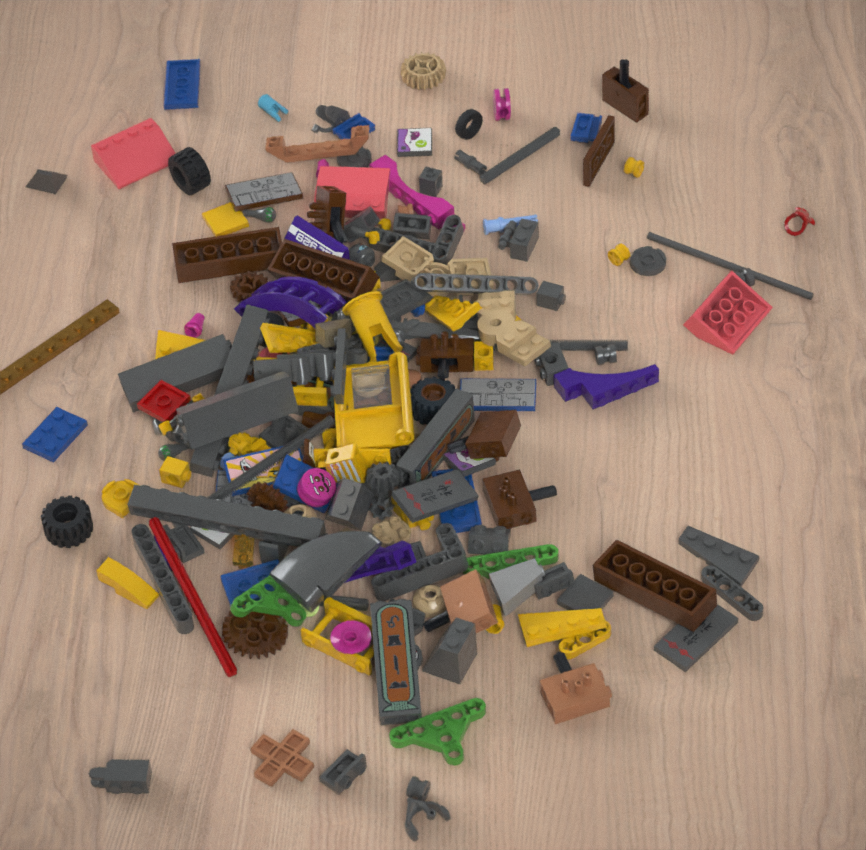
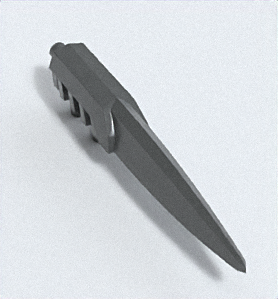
(416, 329)

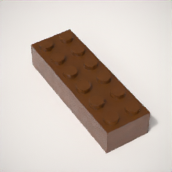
(225, 254)
(339, 274)
(655, 585)

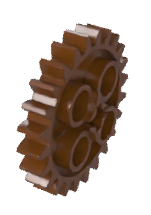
(255, 633)

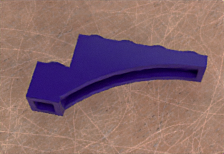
(603, 388)
(386, 559)

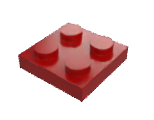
(163, 401)

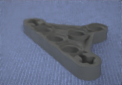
(356, 352)

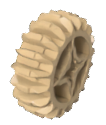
(423, 71)

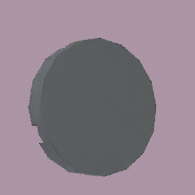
(360, 159)
(648, 261)

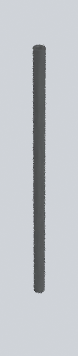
(729, 265)

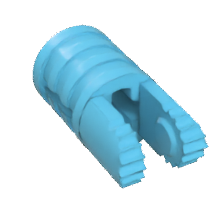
(271, 106)

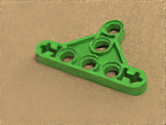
(518, 554)
(268, 602)
(432, 734)

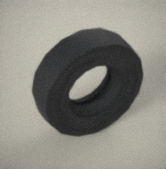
(474, 127)

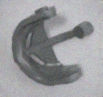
(332, 115)
(429, 808)

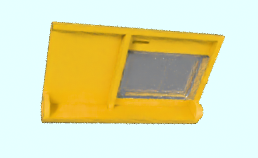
(377, 405)

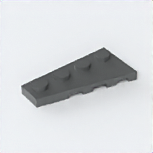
(728, 558)

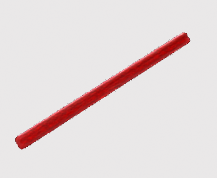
(193, 597)

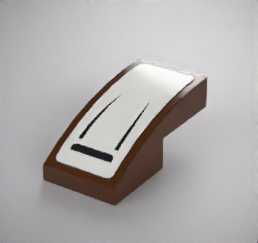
(308, 454)

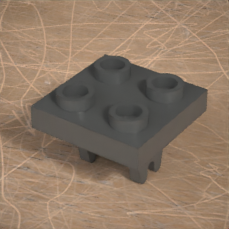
(282, 431)

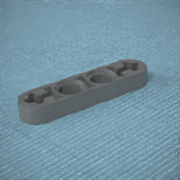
(734, 591)

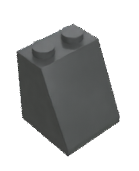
(350, 504)
(453, 652)

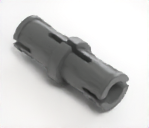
(470, 162)

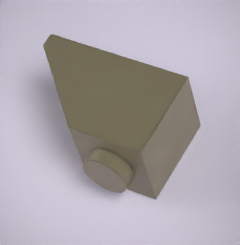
(328, 330)

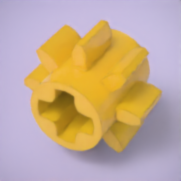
(239, 444)

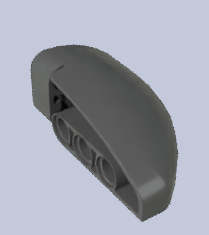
(323, 565)

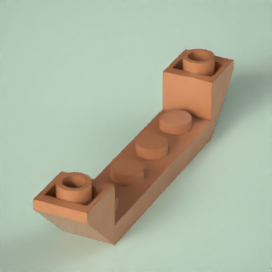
(276, 146)

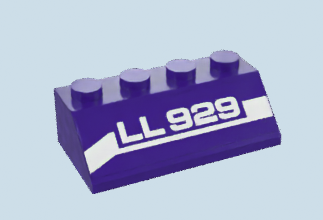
(309, 235)

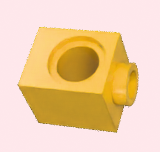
(483, 356)
(175, 472)

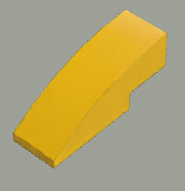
(126, 583)

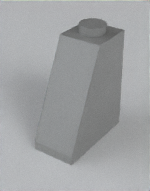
(516, 584)

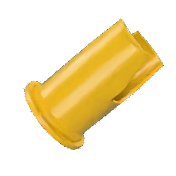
(371, 321)

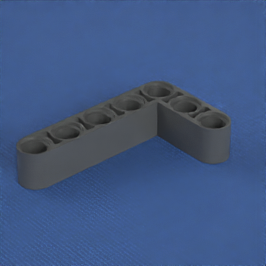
(437, 249)
(427, 570)

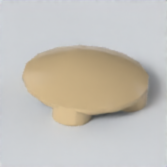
(391, 531)

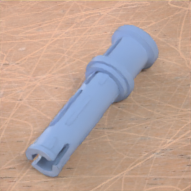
(500, 223)

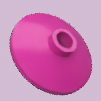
(350, 637)

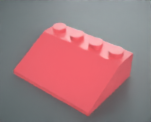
(133, 153)
(362, 186)
(728, 314)

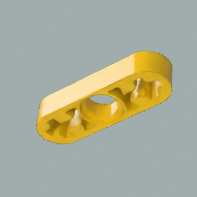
(581, 647)

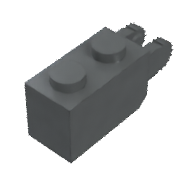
(123, 776)

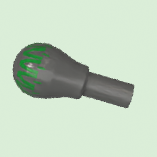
(265, 214)
(171, 450)

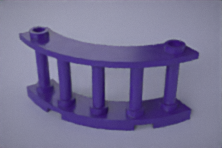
(284, 296)

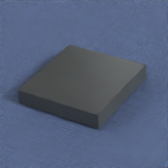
(585, 595)

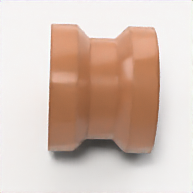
(405, 209)

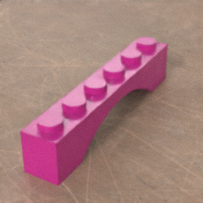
(422, 204)

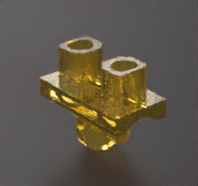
(243, 551)

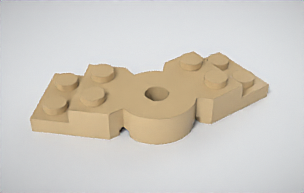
(411, 260)
(498, 325)

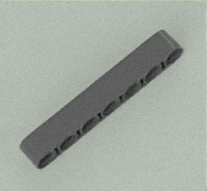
(465, 281)
(163, 579)

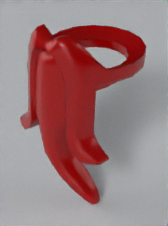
(804, 215)

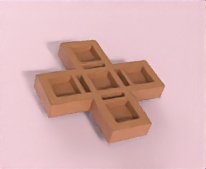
(282, 758)

